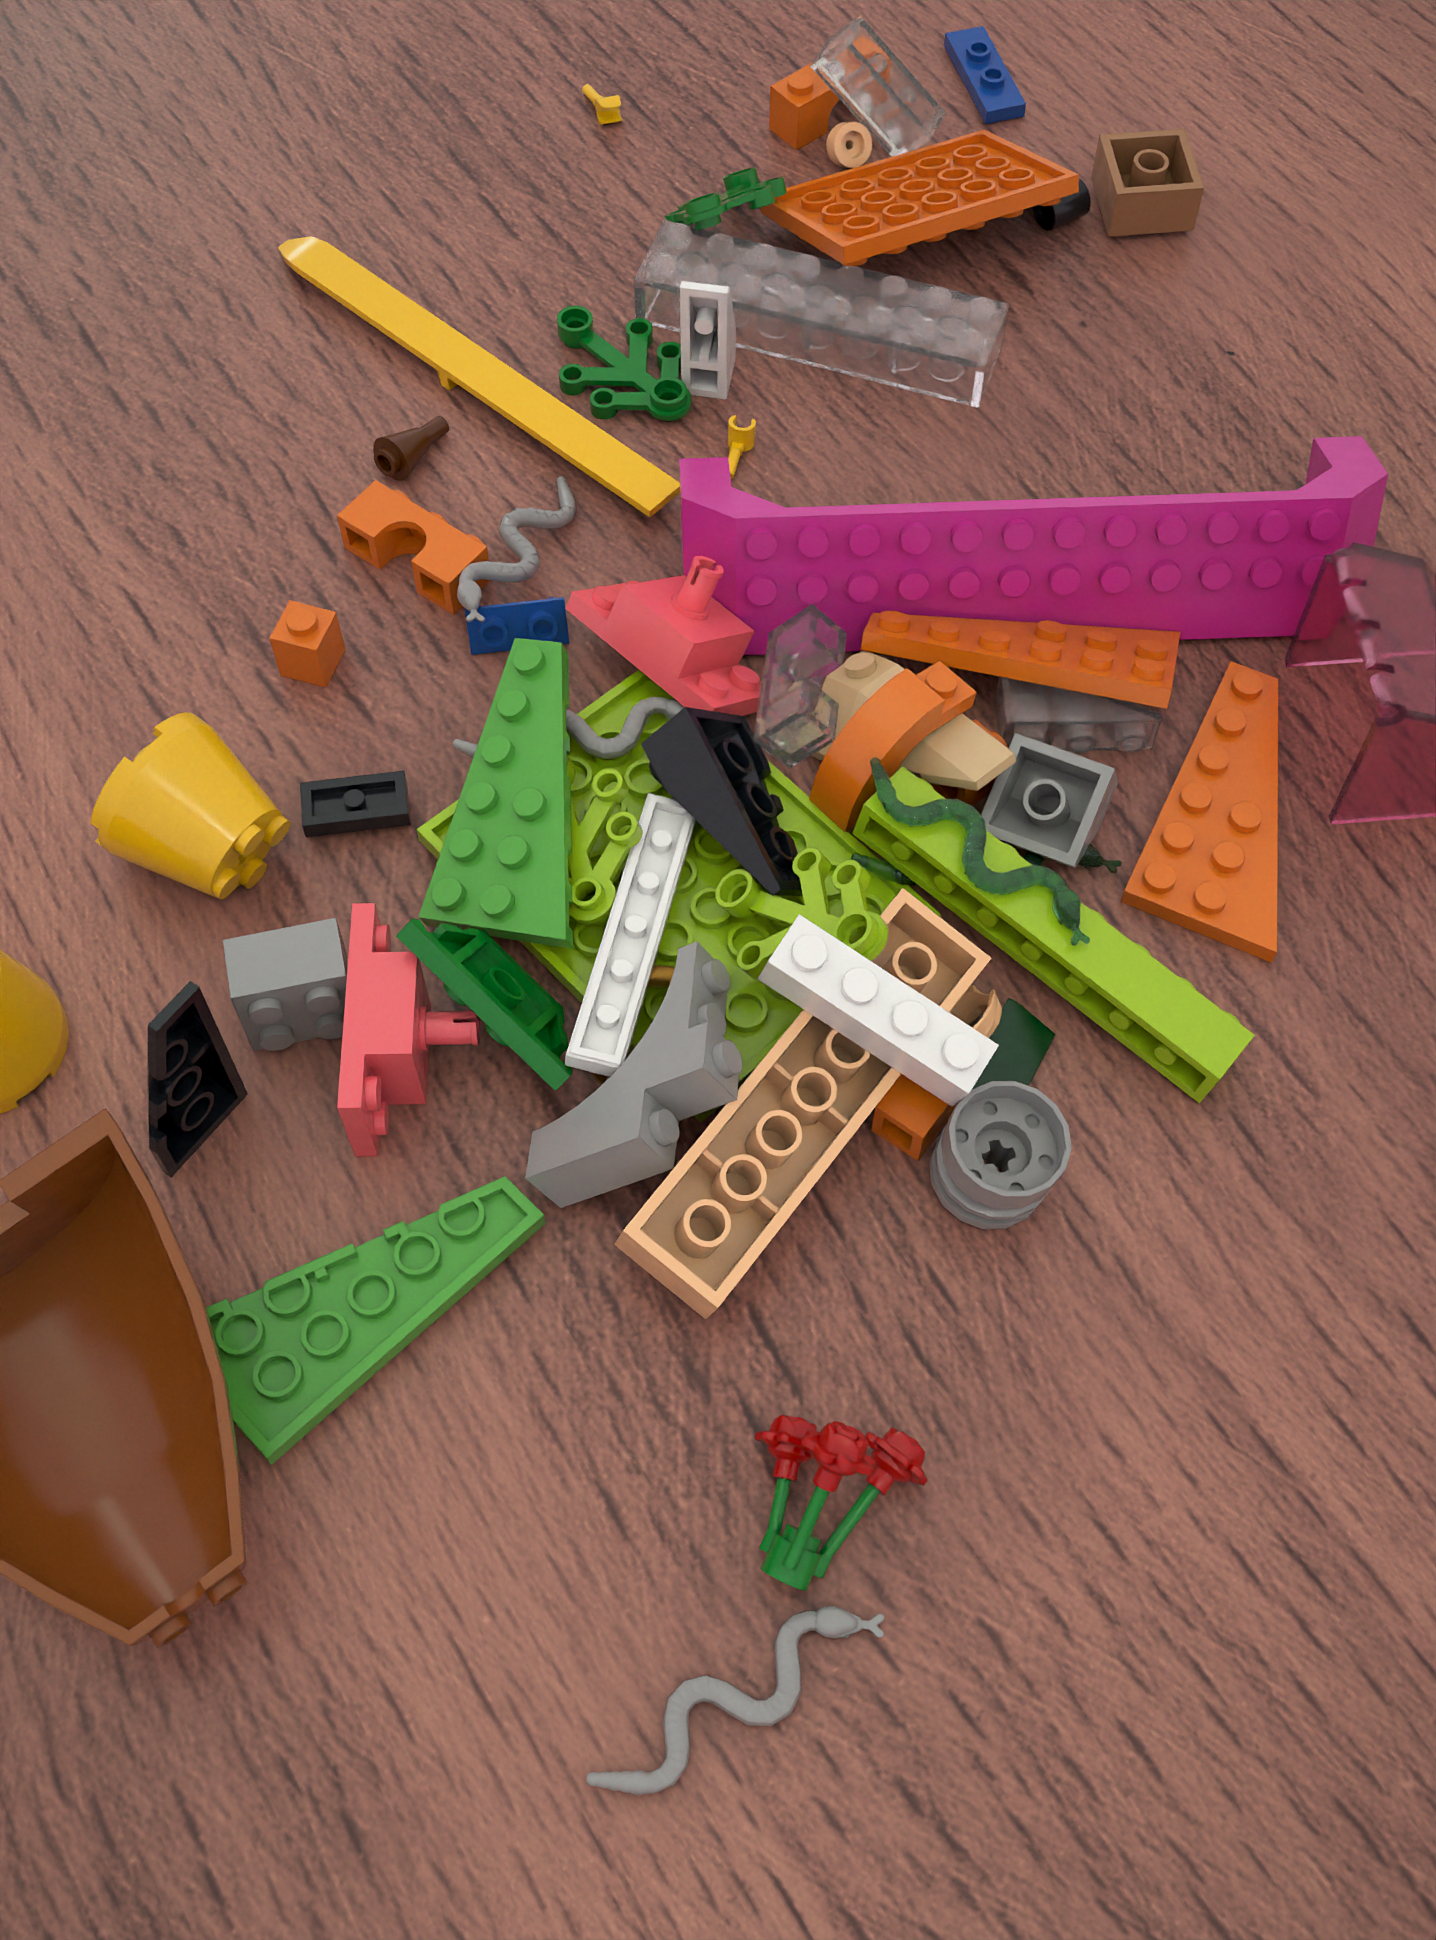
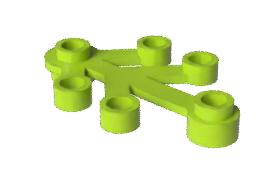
(583, 837)
(857, 928)

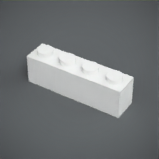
(878, 1011)

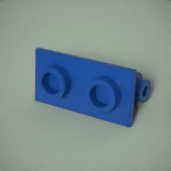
(525, 620)

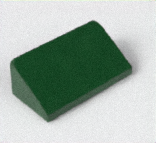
(1021, 1046)

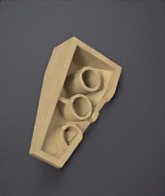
(952, 755)

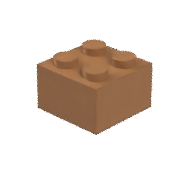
(1147, 182)

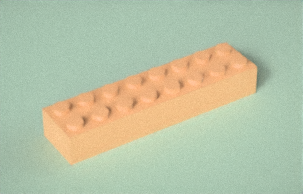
(785, 1127)

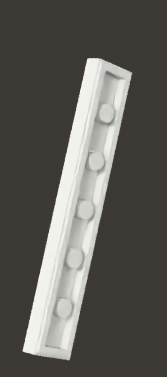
(631, 939)

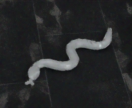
(469, 591)
(600, 746)
(826, 1621)

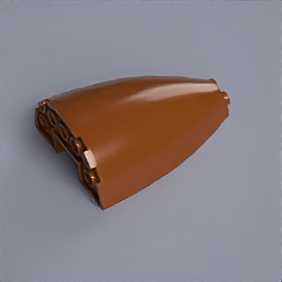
(110, 1400)

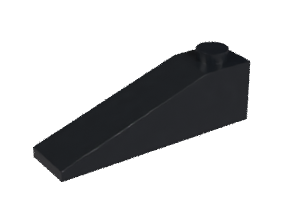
(718, 778)
(188, 1079)

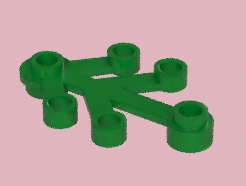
(740, 188)
(663, 398)

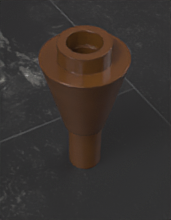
(400, 452)

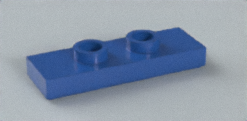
(984, 75)

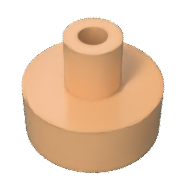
(849, 144)

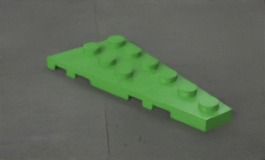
(512, 824)
(342, 1317)

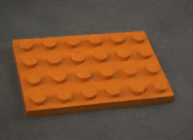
(919, 196)

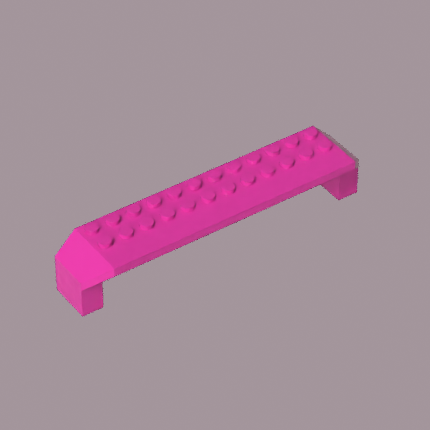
(1116, 561)

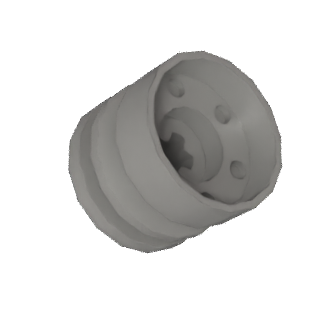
(1011, 1130)

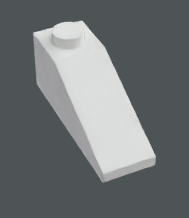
(707, 339)

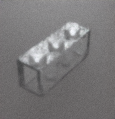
(878, 88)

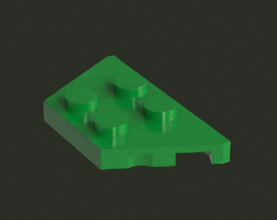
(498, 991)

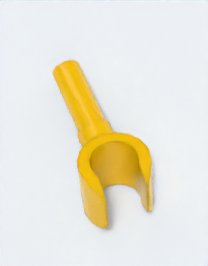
(606, 107)
(739, 441)

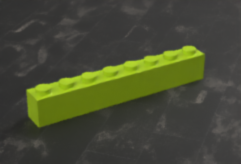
(1106, 979)

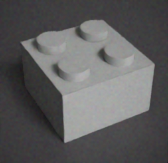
(288, 983)

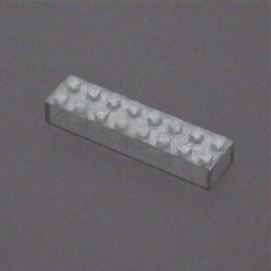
(830, 312)

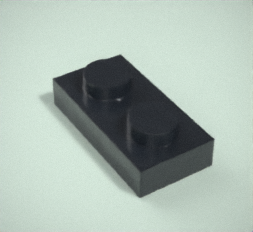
(354, 803)

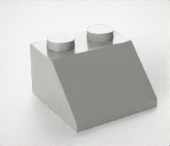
(1049, 801)

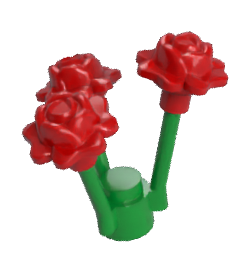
(840, 1453)

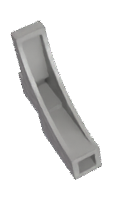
(633, 1118)

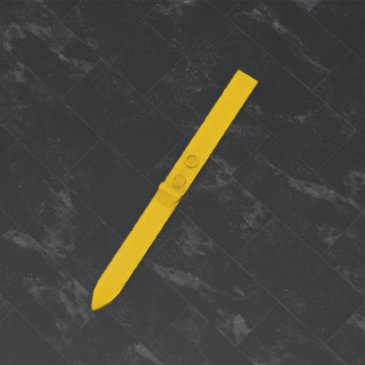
(482, 375)

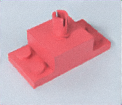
(677, 636)
(387, 1032)

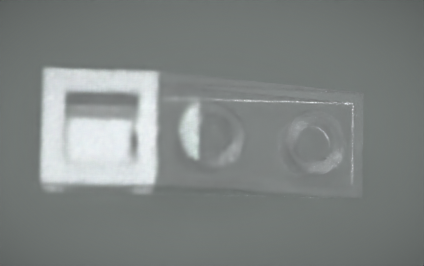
(1073, 718)

